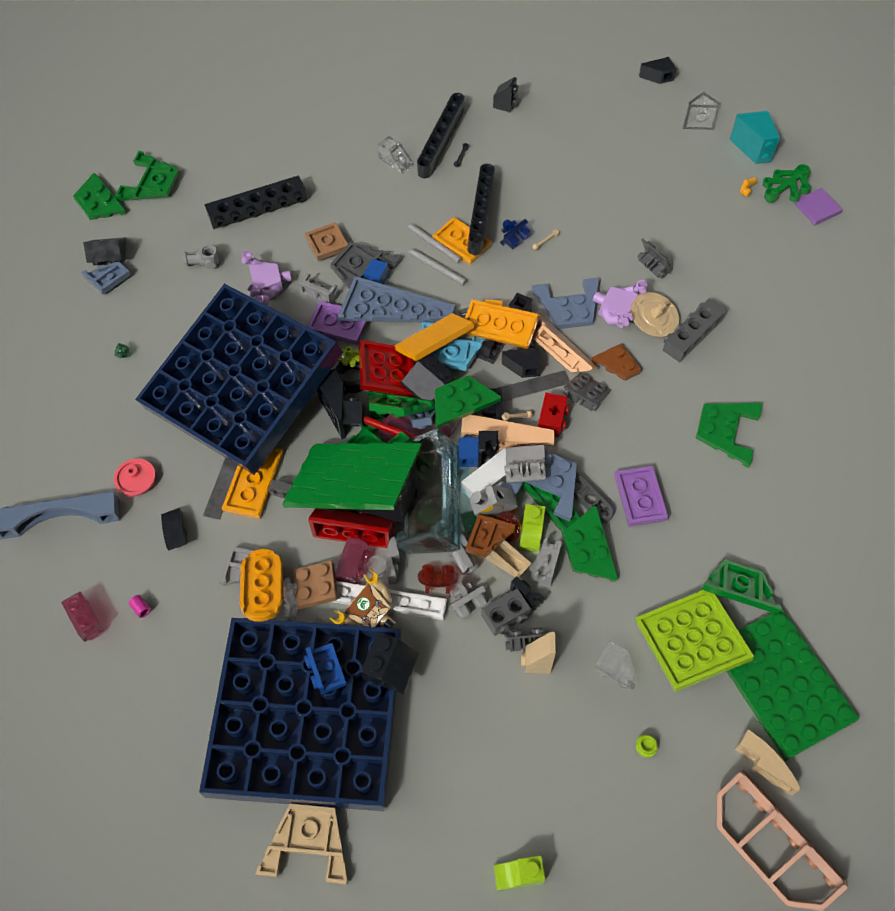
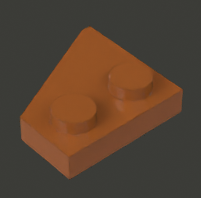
(618, 361)
(488, 535)

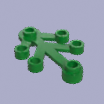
(800, 172)

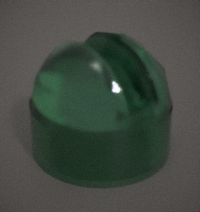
(122, 351)

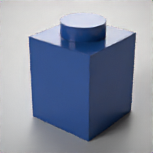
(377, 271)
(468, 452)

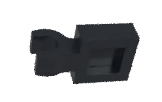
(525, 590)

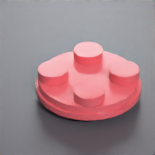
(134, 477)

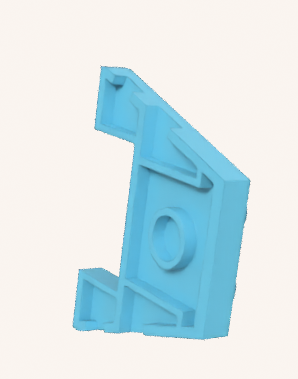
(457, 353)

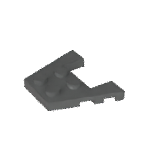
(355, 260)

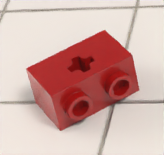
(552, 413)

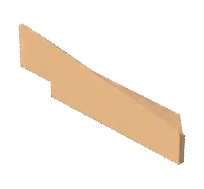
(561, 347)
(509, 433)

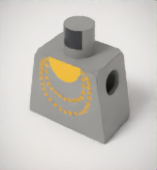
(493, 501)

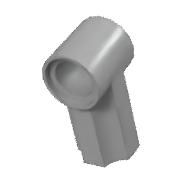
(463, 560)

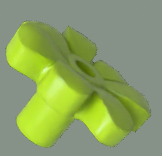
(349, 356)

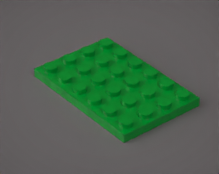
(789, 687)

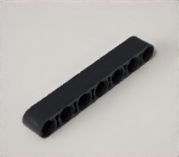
(440, 135)
(480, 209)

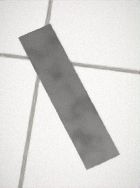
(534, 385)
(220, 490)

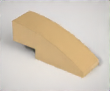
(509, 559)
(767, 762)

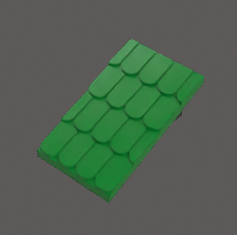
(357, 477)

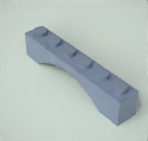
(97, 507)

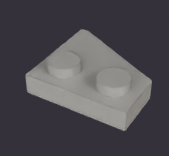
(232, 567)

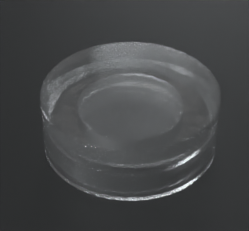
(377, 563)

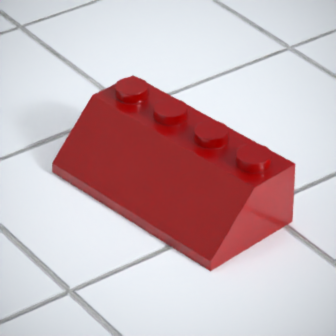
(344, 524)

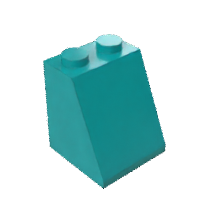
(755, 136)

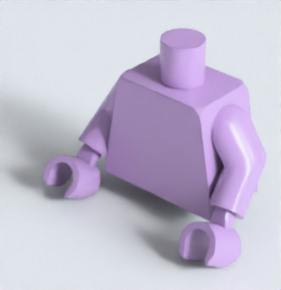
(265, 276)
(617, 303)

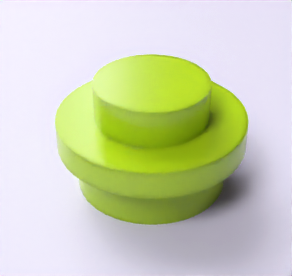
(646, 746)

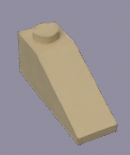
(539, 655)

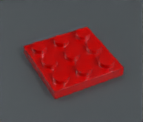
(383, 368)

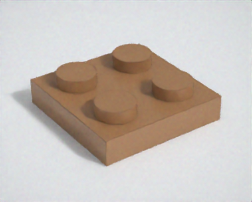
(326, 241)
(315, 584)

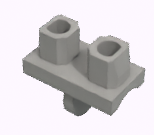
(460, 606)

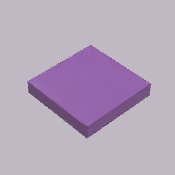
(818, 206)

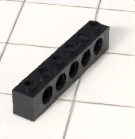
(256, 202)

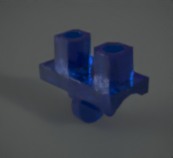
(512, 230)

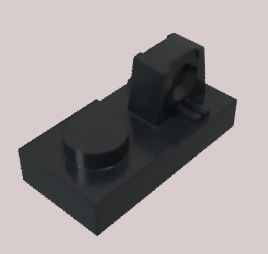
(490, 351)

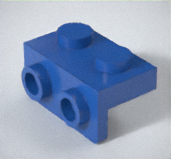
(326, 668)

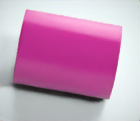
(139, 606)

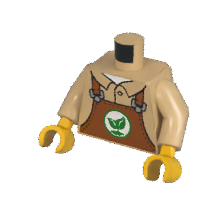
(369, 607)

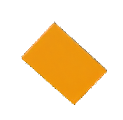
(455, 237)

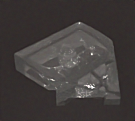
(290, 605)

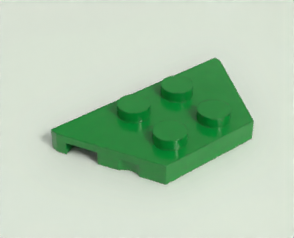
(96, 199)
(461, 399)
(397, 404)
(588, 547)
(742, 585)

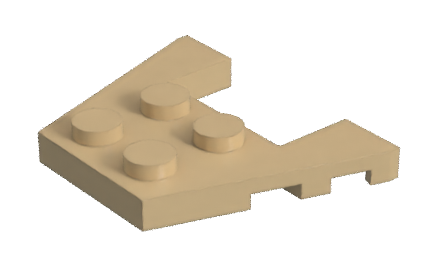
(311, 832)

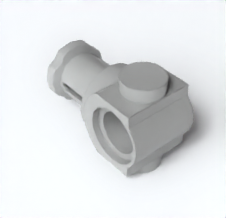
(205, 256)

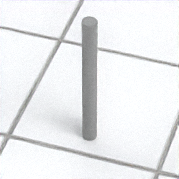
(435, 243)
(437, 266)

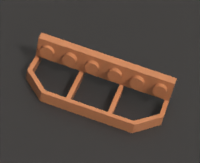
(796, 839)

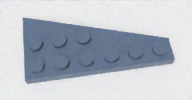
(384, 303)

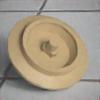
(654, 314)

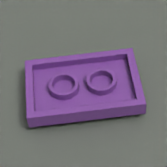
(326, 322)
(640, 496)

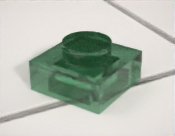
(468, 521)

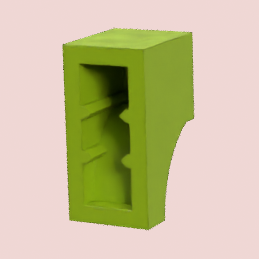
(532, 528)
(519, 873)

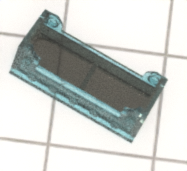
(434, 513)

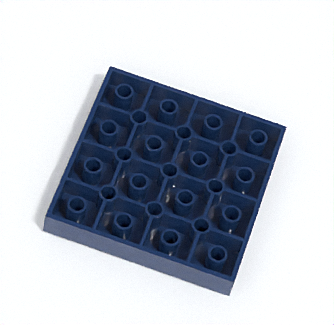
(240, 377)
(284, 739)

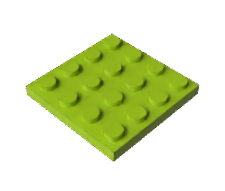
(693, 639)

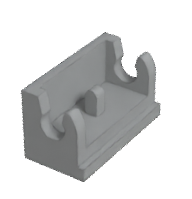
(318, 291)
(546, 562)

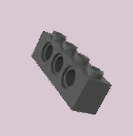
(694, 329)

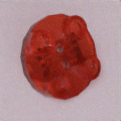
(437, 576)

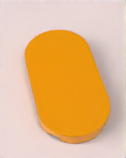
(261, 585)

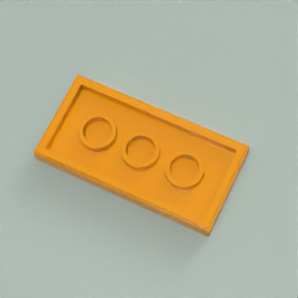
(501, 323)
(434, 336)
(250, 492)

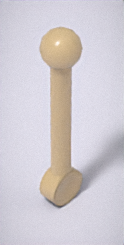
(555, 232)
(506, 416)

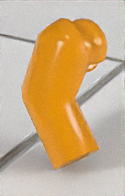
(745, 190)

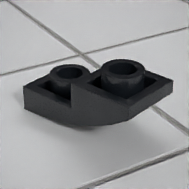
(173, 529)

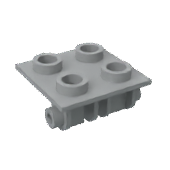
(525, 464)

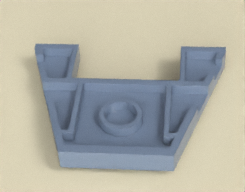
(569, 310)
(559, 481)

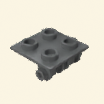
(654, 260)
(589, 390)
(515, 635)

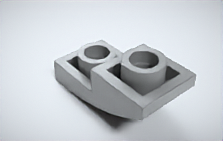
(392, 560)

